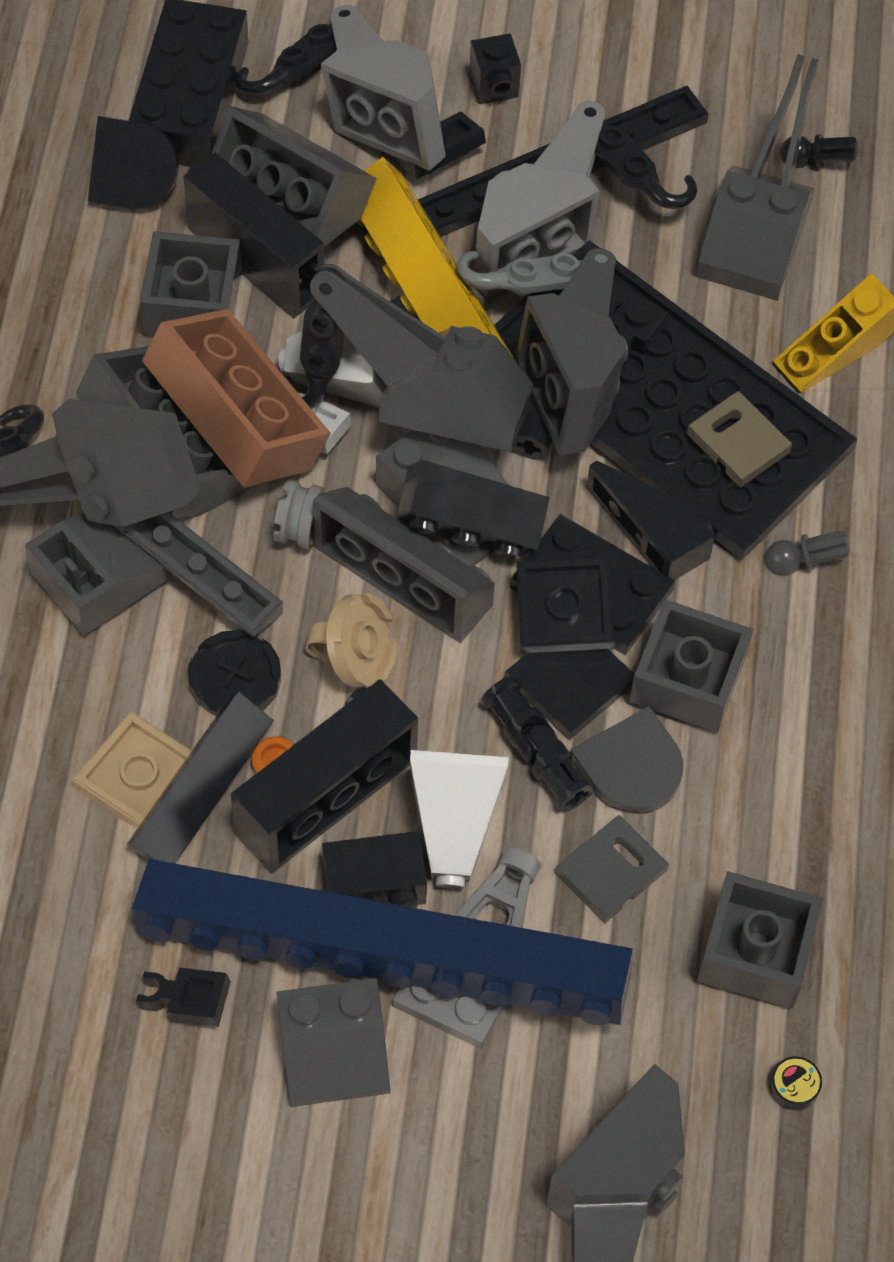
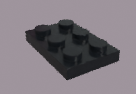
(635, 586)

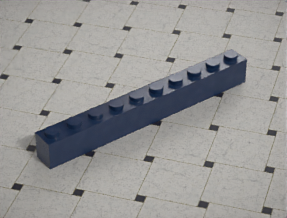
(384, 942)

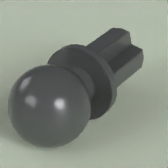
(786, 557)

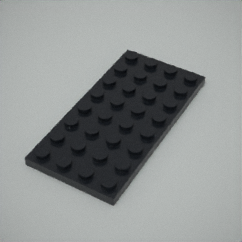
(679, 381)

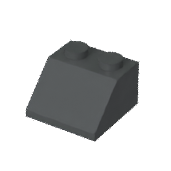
(333, 1042)

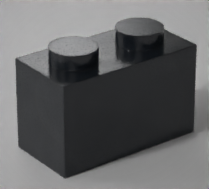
(377, 868)

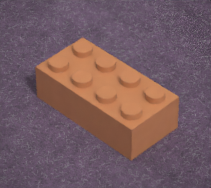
(235, 397)

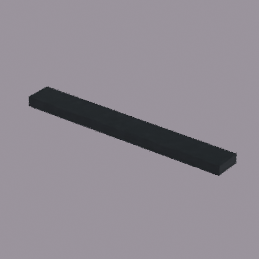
(645, 124)

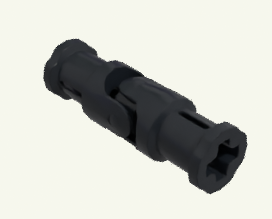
(537, 744)

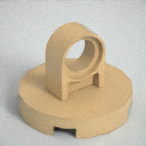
(355, 640)

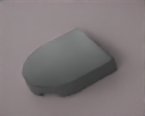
(632, 763)

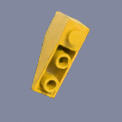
(840, 336)

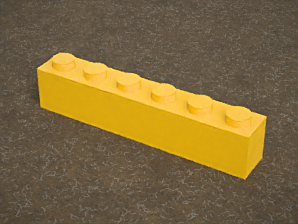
(418, 256)

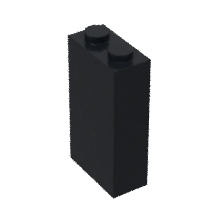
(275, 247)

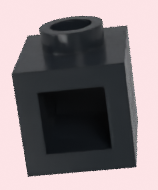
(494, 68)

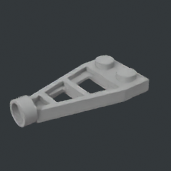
(463, 1015)

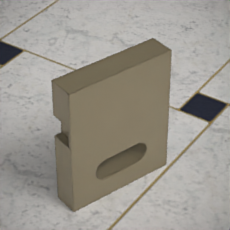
(744, 447)

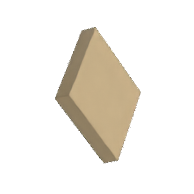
(131, 769)

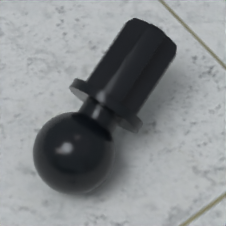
(822, 150)

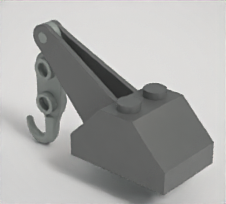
(564, 339)

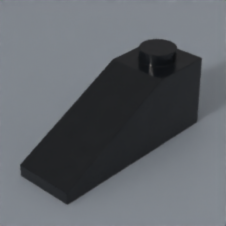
(656, 523)

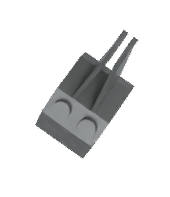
(758, 214)
(622, 1172)

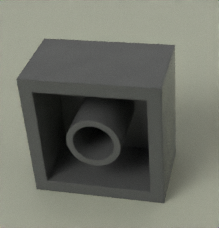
(189, 277)
(691, 665)
(760, 939)

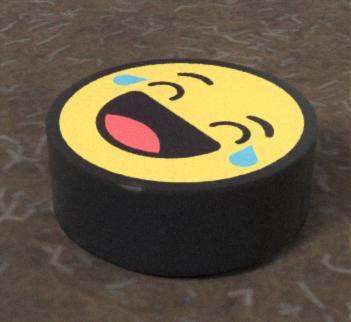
(796, 1083)

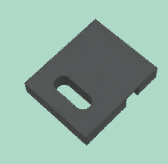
(604, 876)

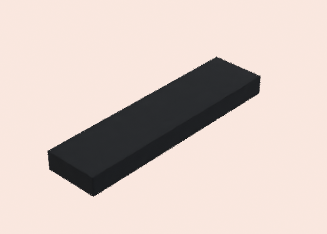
(201, 780)

